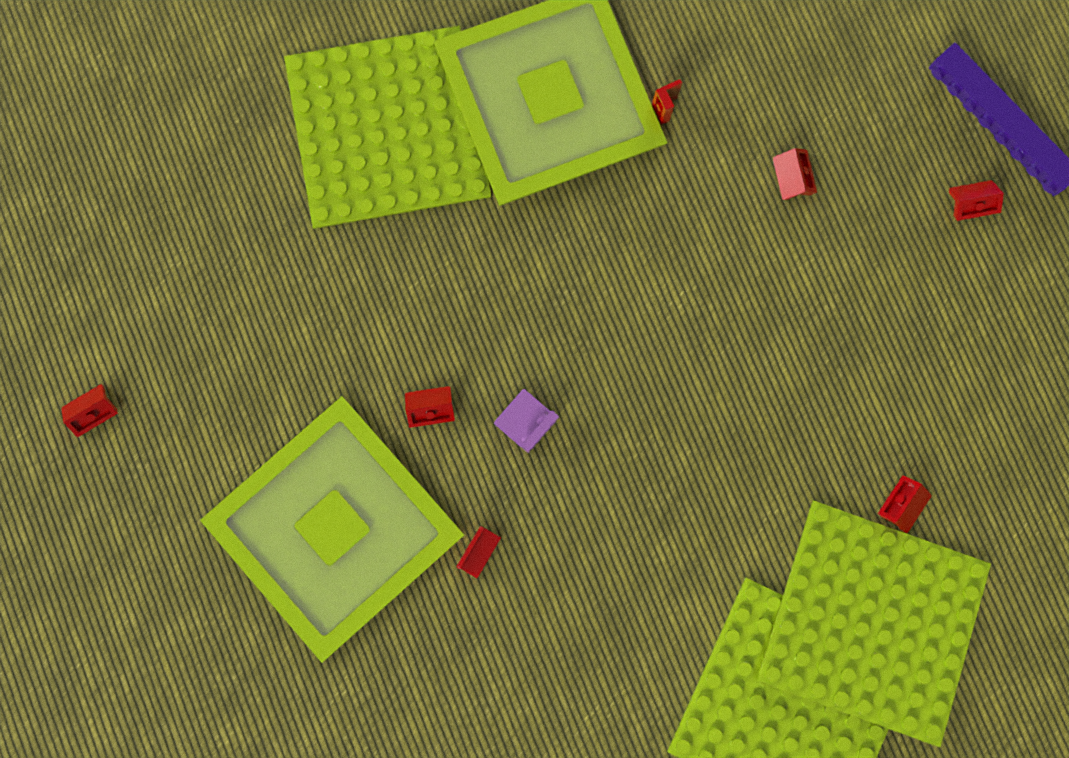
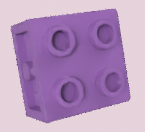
(526, 420)

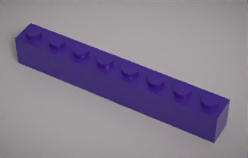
(1003, 118)

